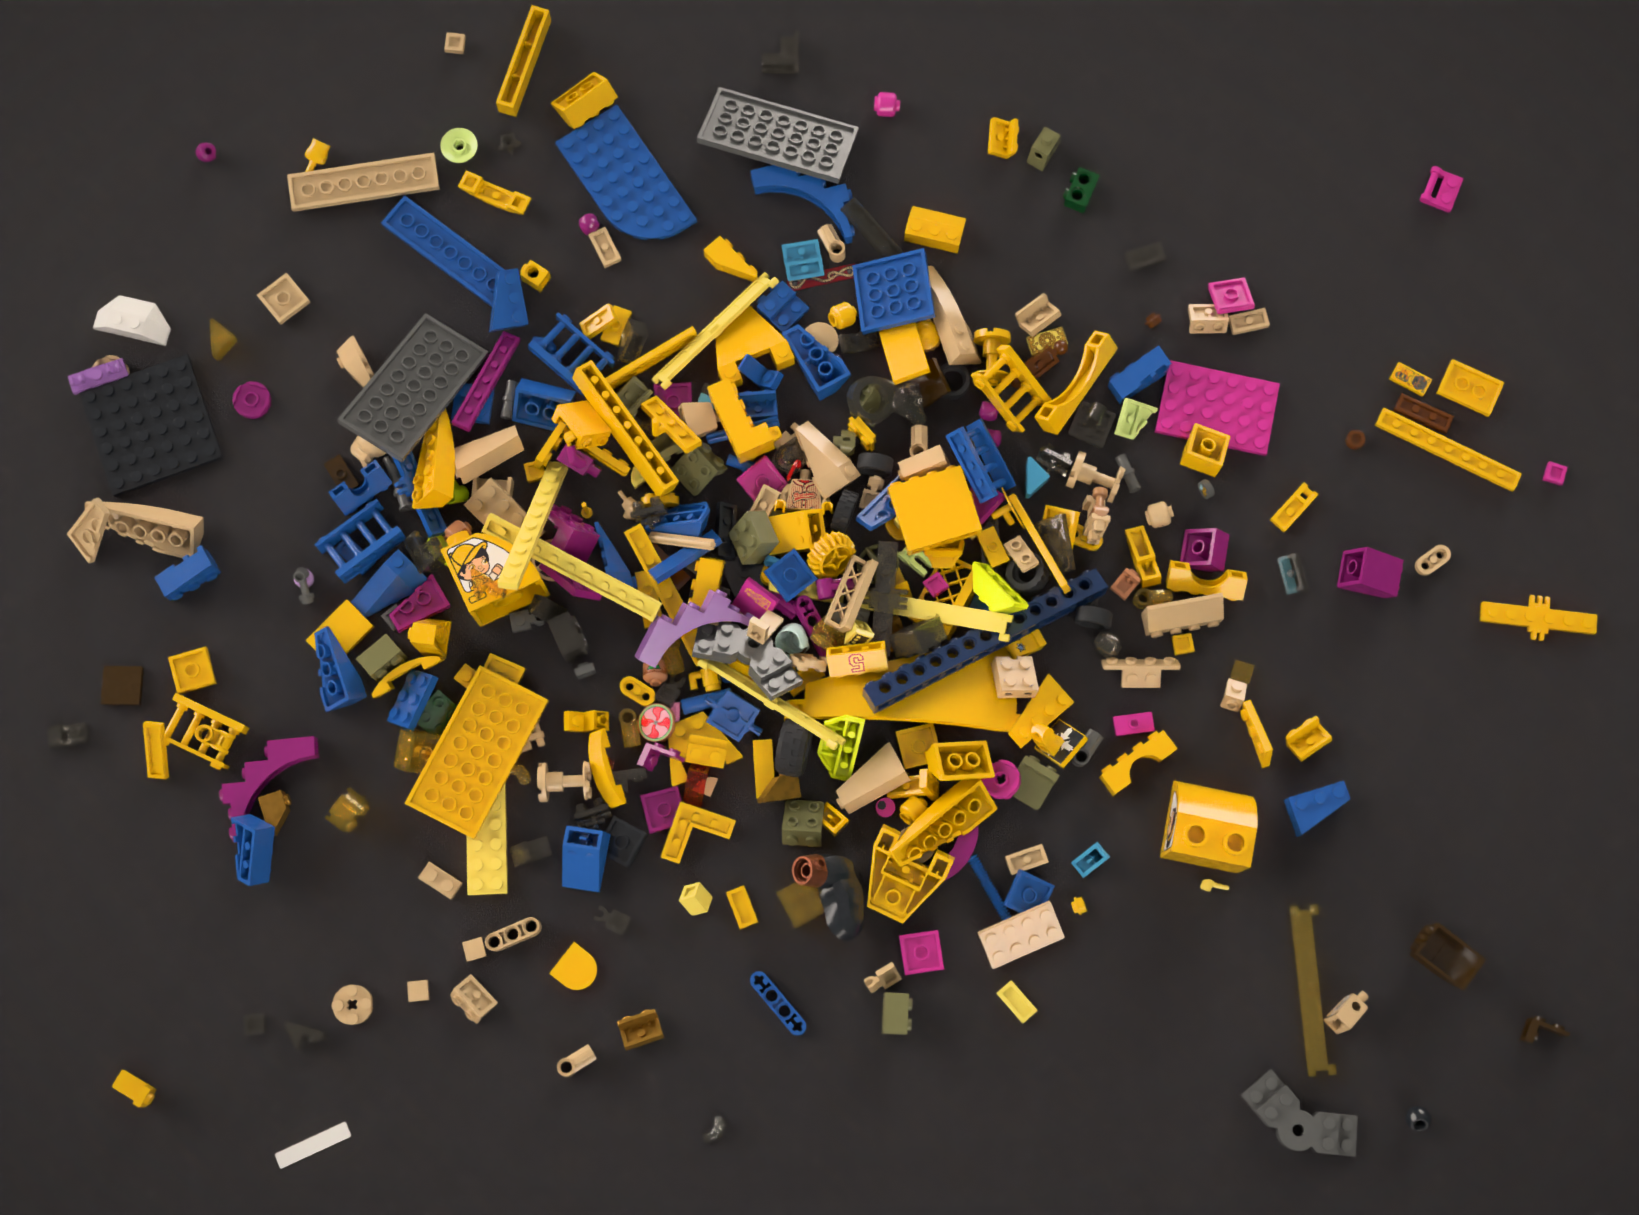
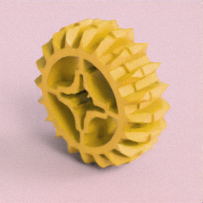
(830, 555)

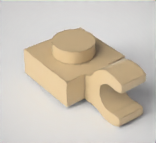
(885, 977)

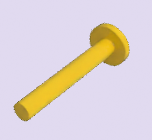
(586, 511)

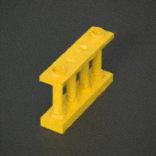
(1028, 384)
(200, 712)

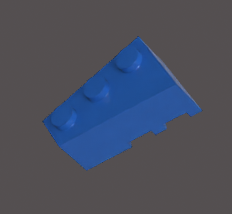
(508, 302)
(1139, 374)
(255, 849)

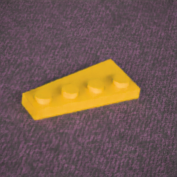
(1044, 708)

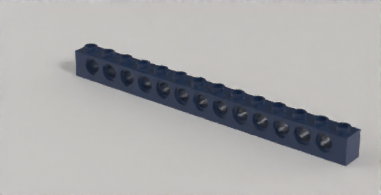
(878, 700)

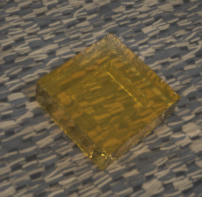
(1242, 672)

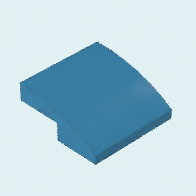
(802, 260)

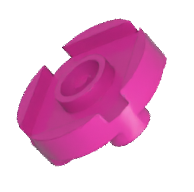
(1009, 787)

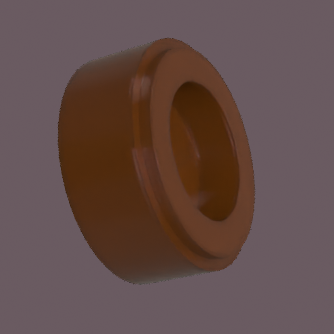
(1355, 439)

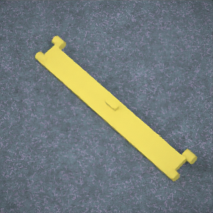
(713, 330)
(955, 615)
(778, 704)

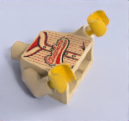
(802, 495)

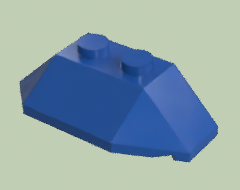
(684, 520)

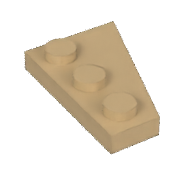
(89, 529)

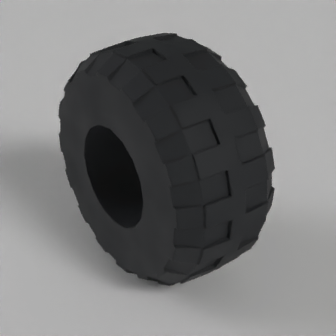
(793, 749)

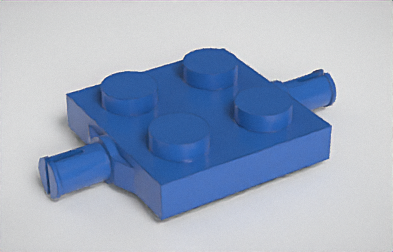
(733, 715)

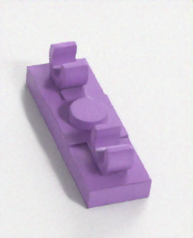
(98, 376)

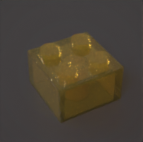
(801, 903)

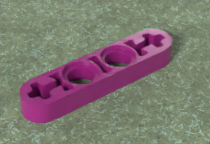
(804, 619)

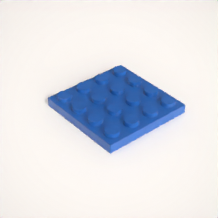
(893, 291)

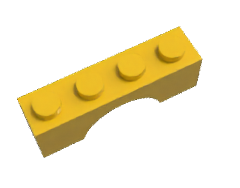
(1181, 578)
(1118, 776)

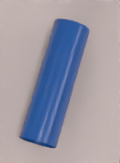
(696, 703)

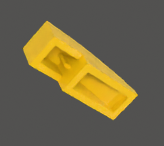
(1143, 556)

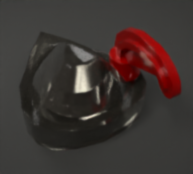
(789, 458)

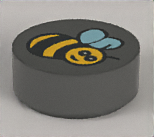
(1206, 489)

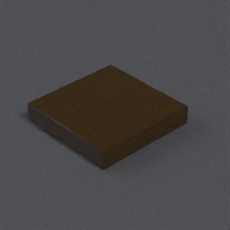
(933, 384)
(122, 685)

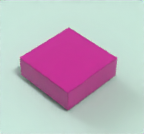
(1555, 473)
(935, 585)

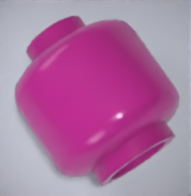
(886, 104)

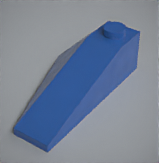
(339, 677)

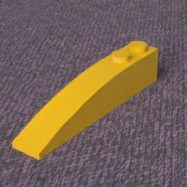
(948, 817)

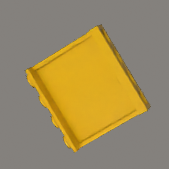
(934, 509)

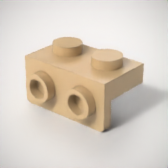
(1037, 315)

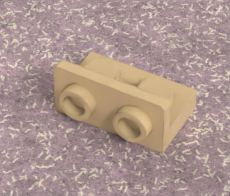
(1206, 320)
(473, 999)

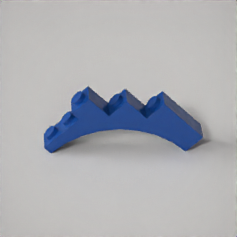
(813, 189)

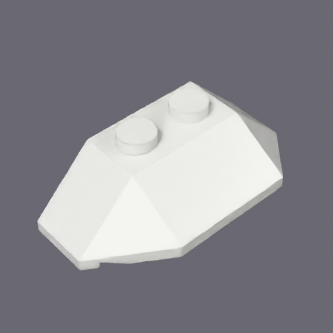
(133, 320)

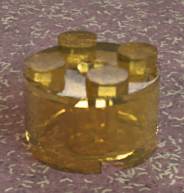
(347, 810)

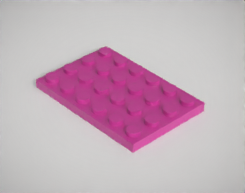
(1218, 401)

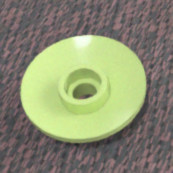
(455, 138)

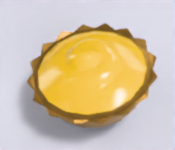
(928, 335)

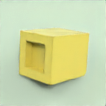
(695, 899)

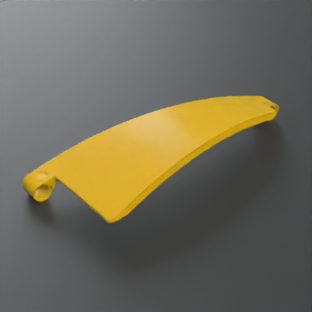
(959, 699)

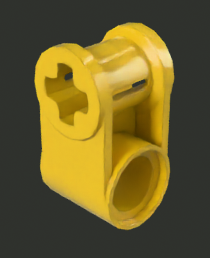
(217, 740)

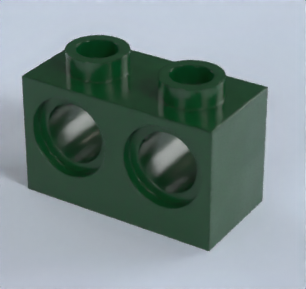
(1084, 191)

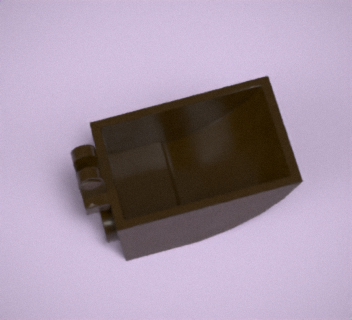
(1446, 955)

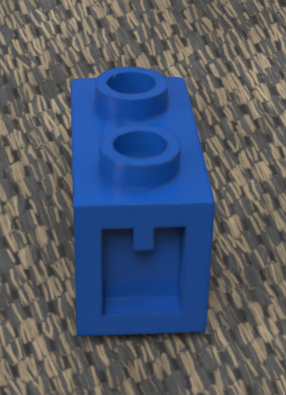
(759, 374)

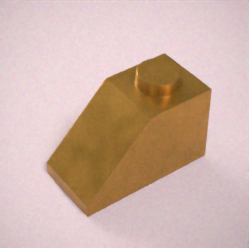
(780, 789)
(275, 808)

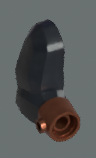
(838, 891)

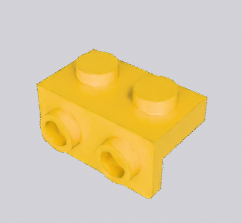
(1003, 137)
(1307, 738)

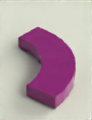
(962, 851)

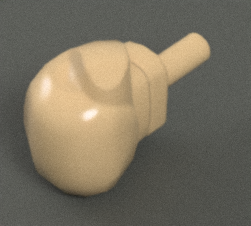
(627, 505)

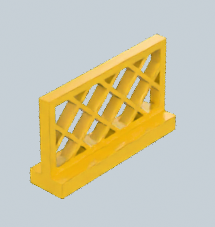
(962, 598)

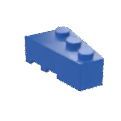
(188, 574)
(1315, 805)

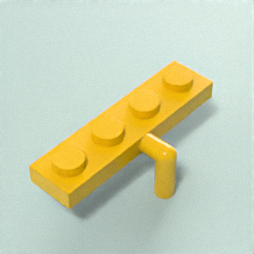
(667, 421)

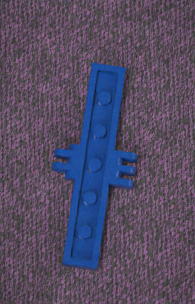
(430, 517)

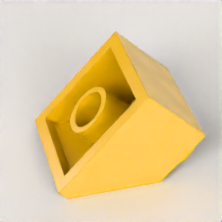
(1205, 450)

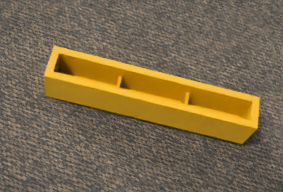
(523, 61)

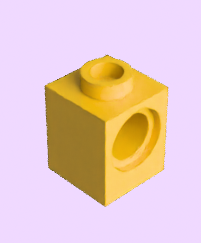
(538, 282)

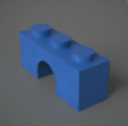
(374, 482)

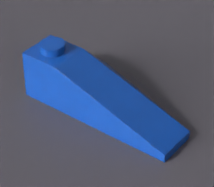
(819, 365)
(613, 562)
(391, 583)

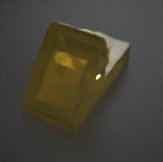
(482, 582)

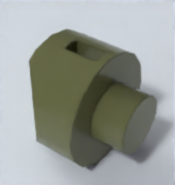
(845, 442)

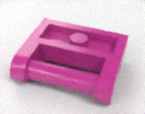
(1447, 191)

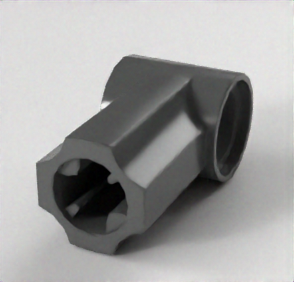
(1088, 748)

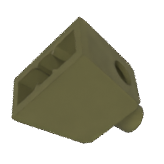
(1045, 145)

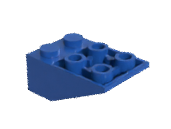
(584, 858)

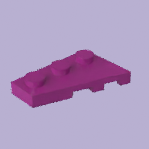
(421, 605)

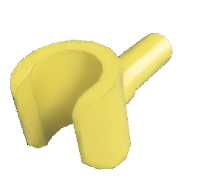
(1207, 885)

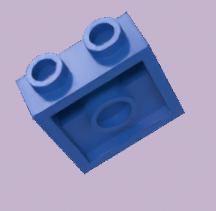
(781, 307)

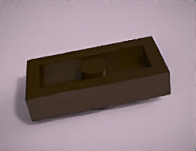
(340, 472)

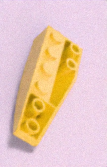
(435, 467)

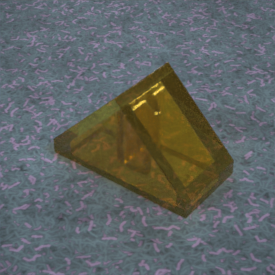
(221, 340)

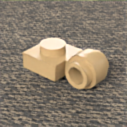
(875, 483)

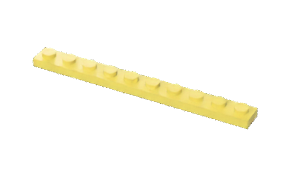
(532, 526)
(578, 570)

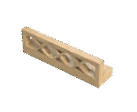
(857, 595)

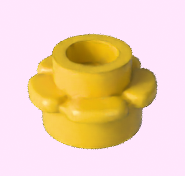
(1079, 905)

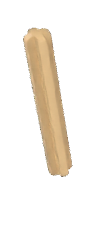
(682, 540)

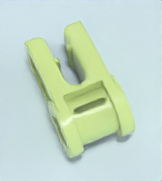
(910, 561)

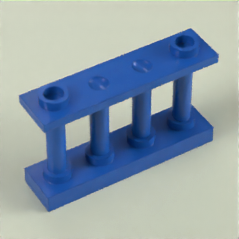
(553, 361)
(972, 465)
(363, 558)

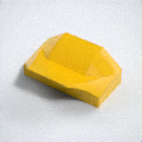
(945, 555)

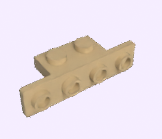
(1140, 672)

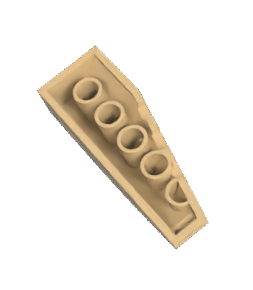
(950, 324)
(160, 528)

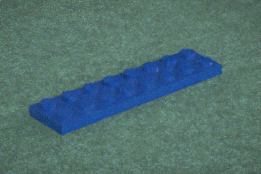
(443, 248)

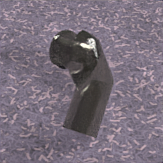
(717, 1131)

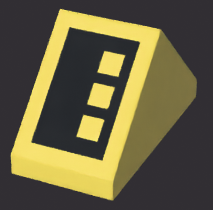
(859, 633)

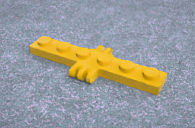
(1538, 617)

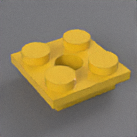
(861, 430)

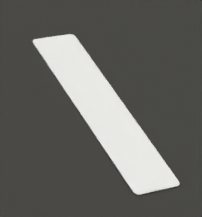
(312, 1145)

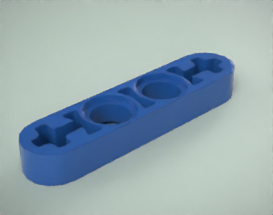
(780, 1001)

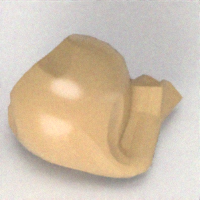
(365, 451)

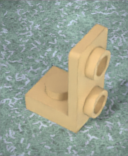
(1021, 554)
(763, 628)

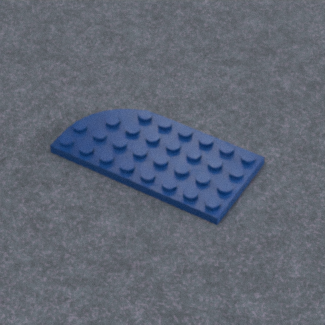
(625, 178)

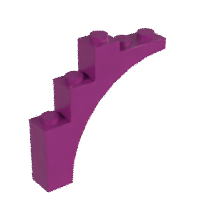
(258, 774)

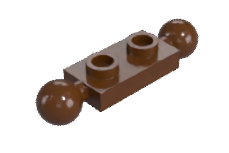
(1043, 360)

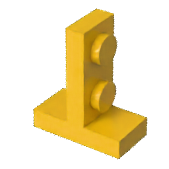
(919, 785)

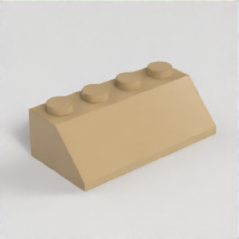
(1183, 614)

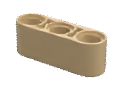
(503, 934)

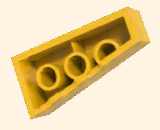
(430, 636)

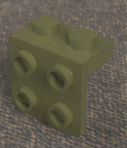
(698, 468)
(1035, 782)
(803, 823)

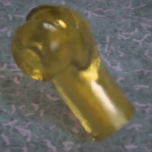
(522, 774)

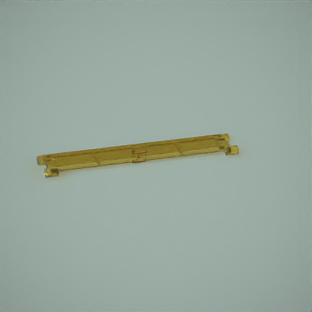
(1309, 990)

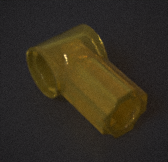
(1153, 597)
(673, 659)
(630, 730)

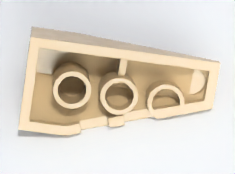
(354, 361)
(828, 464)

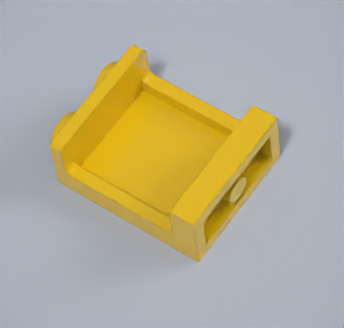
(584, 423)

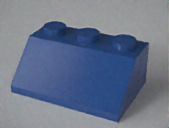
(537, 403)

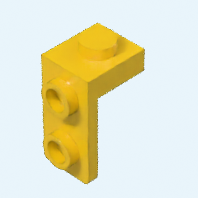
(134, 1088)

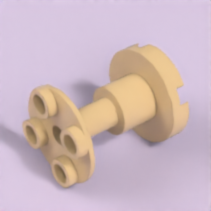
(1087, 474)
(556, 781)

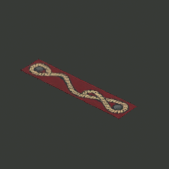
(830, 275)

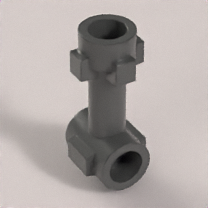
(300, 576)

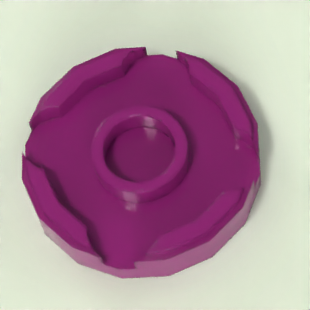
(251, 400)

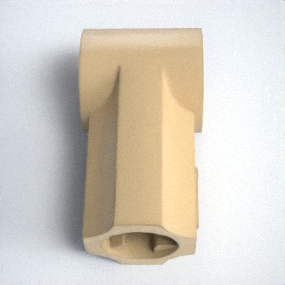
(832, 242)
(919, 439)
(578, 1060)

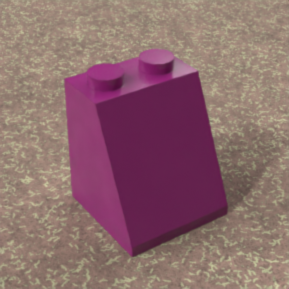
(1370, 572)

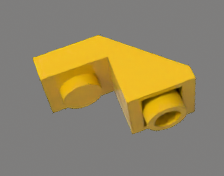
(586, 721)

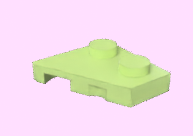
(1133, 418)

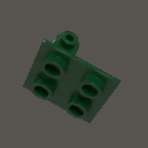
(437, 713)

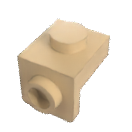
(1234, 695)

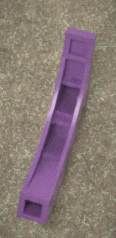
(664, 632)

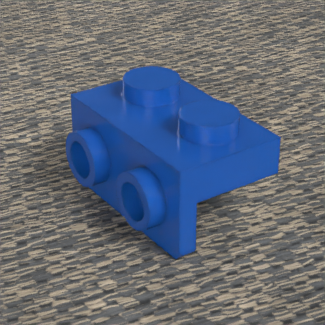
(760, 404)

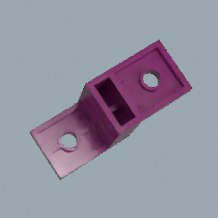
(575, 539)

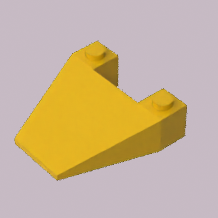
(751, 336)
(898, 889)

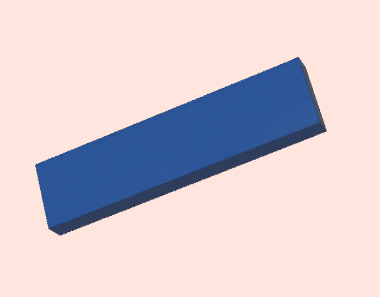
(680, 559)

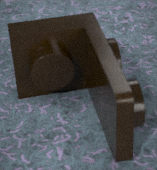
(1530, 1031)

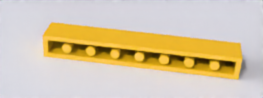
(625, 429)

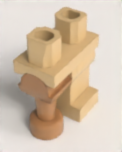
(1097, 515)

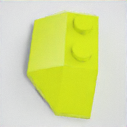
(995, 590)
(842, 760)

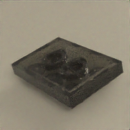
(1056, 538)

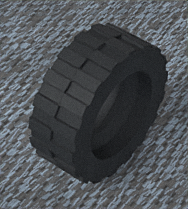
(844, 510)
(1033, 586)

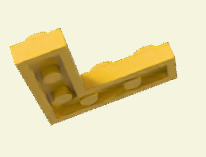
(692, 816)

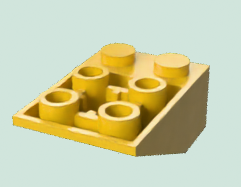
(797, 530)

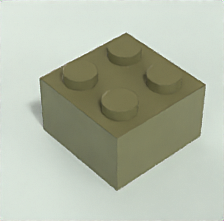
(753, 537)
(381, 658)
(895, 1013)

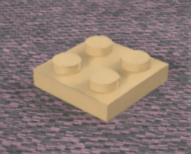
(283, 298)

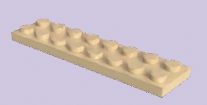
(363, 182)

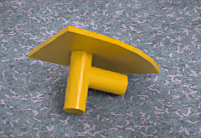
(1005, 512)

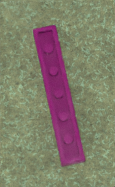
(486, 381)

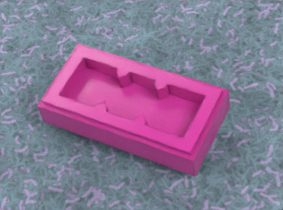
(1133, 724)

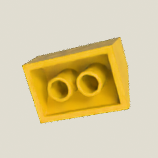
(584, 100)
(934, 229)
(960, 760)

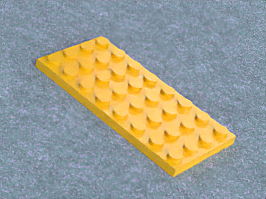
(476, 752)

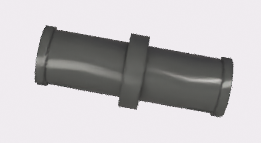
(508, 400)
(1129, 474)

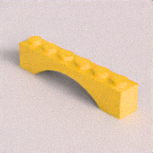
(1096, 355)

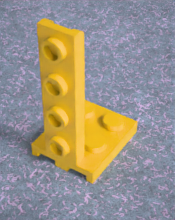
(603, 456)

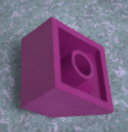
(1205, 549)

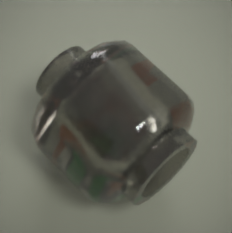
(1107, 644)

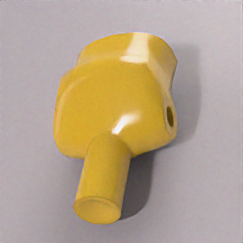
(316, 154)

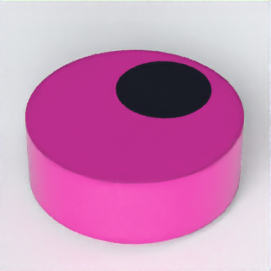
(885, 807)

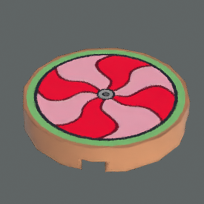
(657, 723)

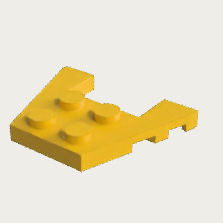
(679, 740)

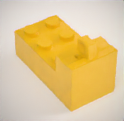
(745, 439)

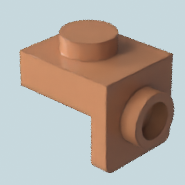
(1126, 583)

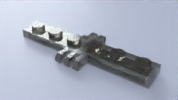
(884, 596)

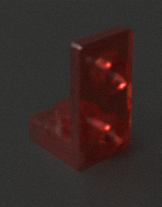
(696, 784)

